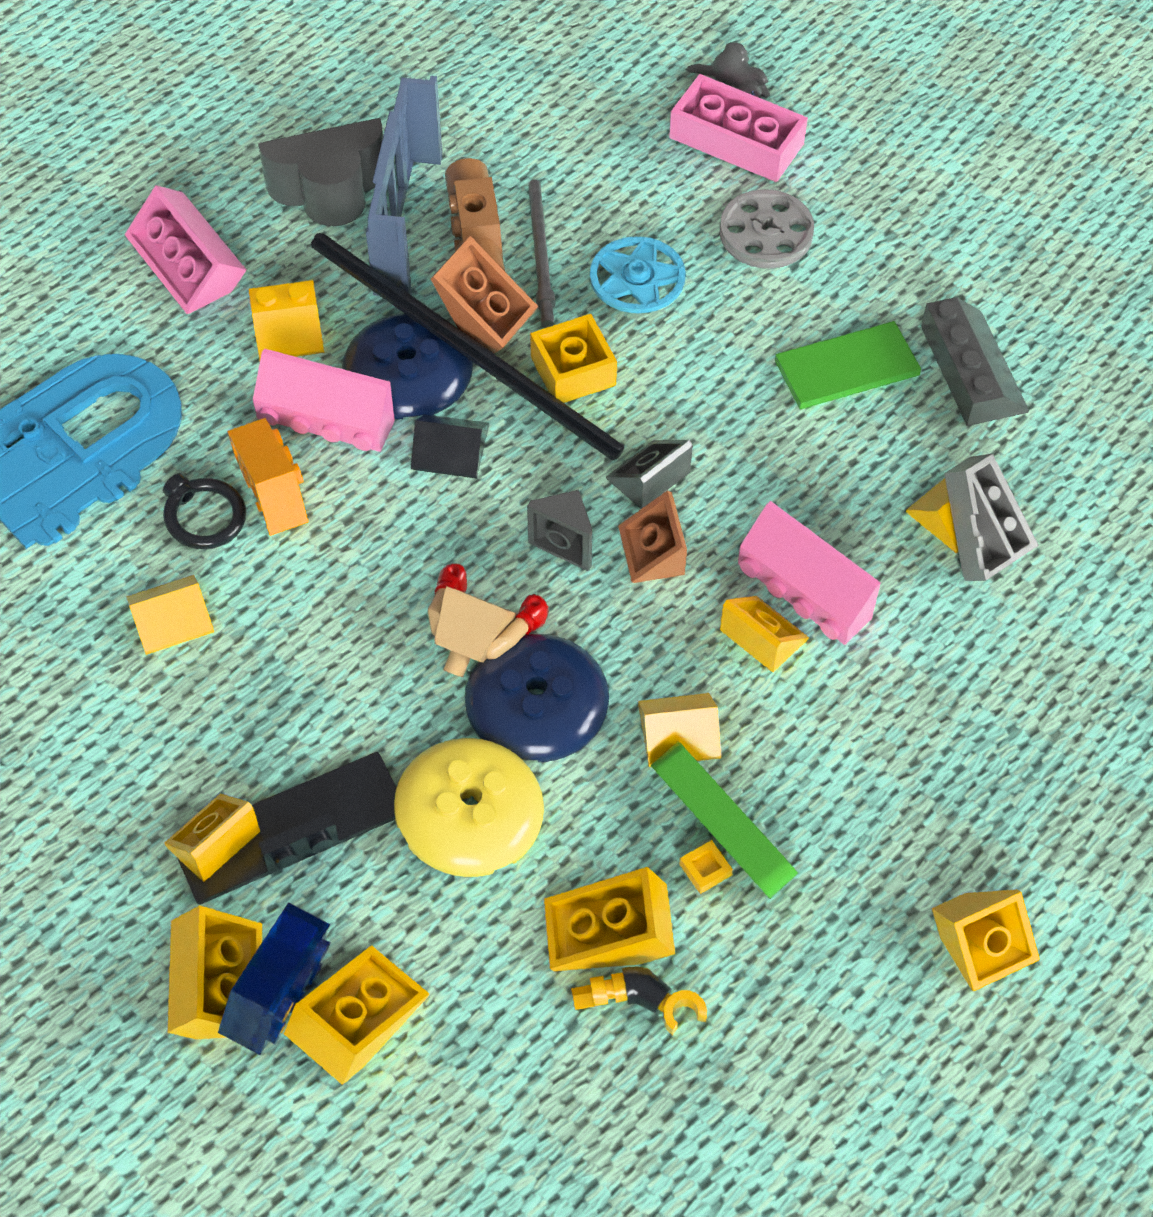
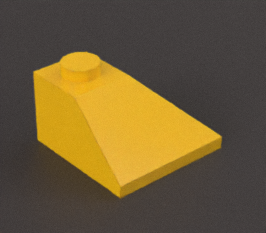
(987, 935)

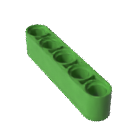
(724, 819)

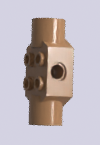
(475, 206)

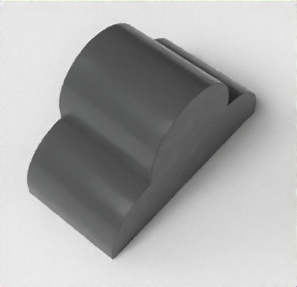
(324, 170)

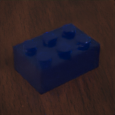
(275, 979)

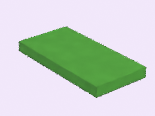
(847, 365)

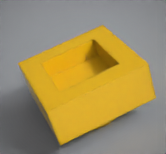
(705, 866)

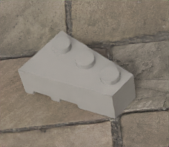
(986, 518)

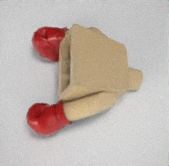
(475, 626)

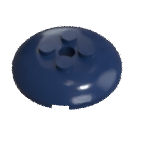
(421, 367)
(544, 724)

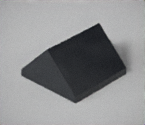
(448, 445)

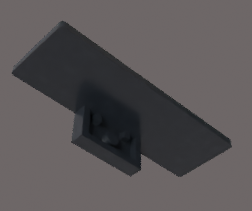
(306, 823)

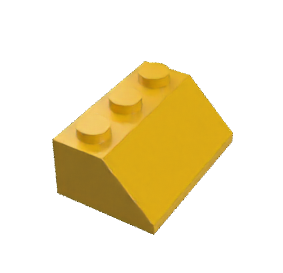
(205, 962)

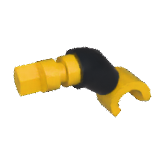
(639, 987)

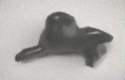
(733, 70)

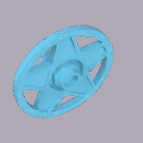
(637, 274)

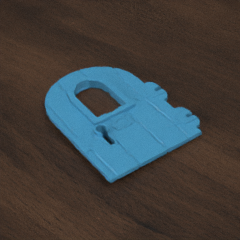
(53, 477)

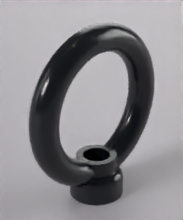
(181, 490)

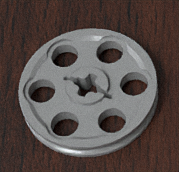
(769, 239)

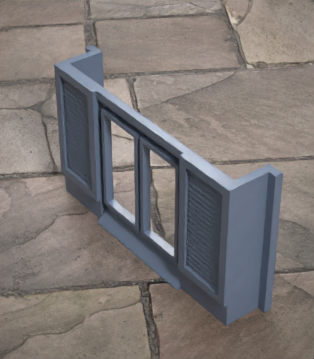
(410, 136)

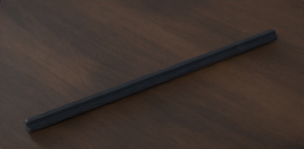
(468, 347)

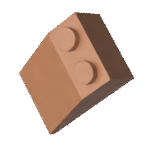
(482, 296)

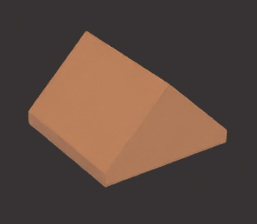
(654, 541)

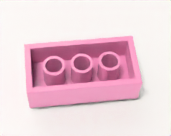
(738, 127)

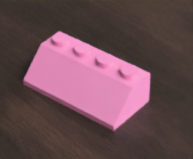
(183, 250)
(323, 400)
(808, 574)

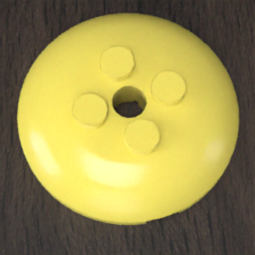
(463, 836)

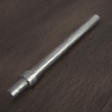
(545, 296)

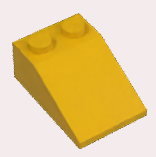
(610, 923)
(354, 1013)

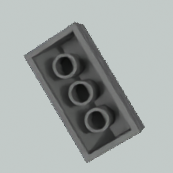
(971, 362)

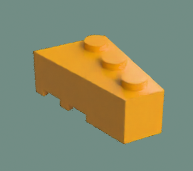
(270, 474)

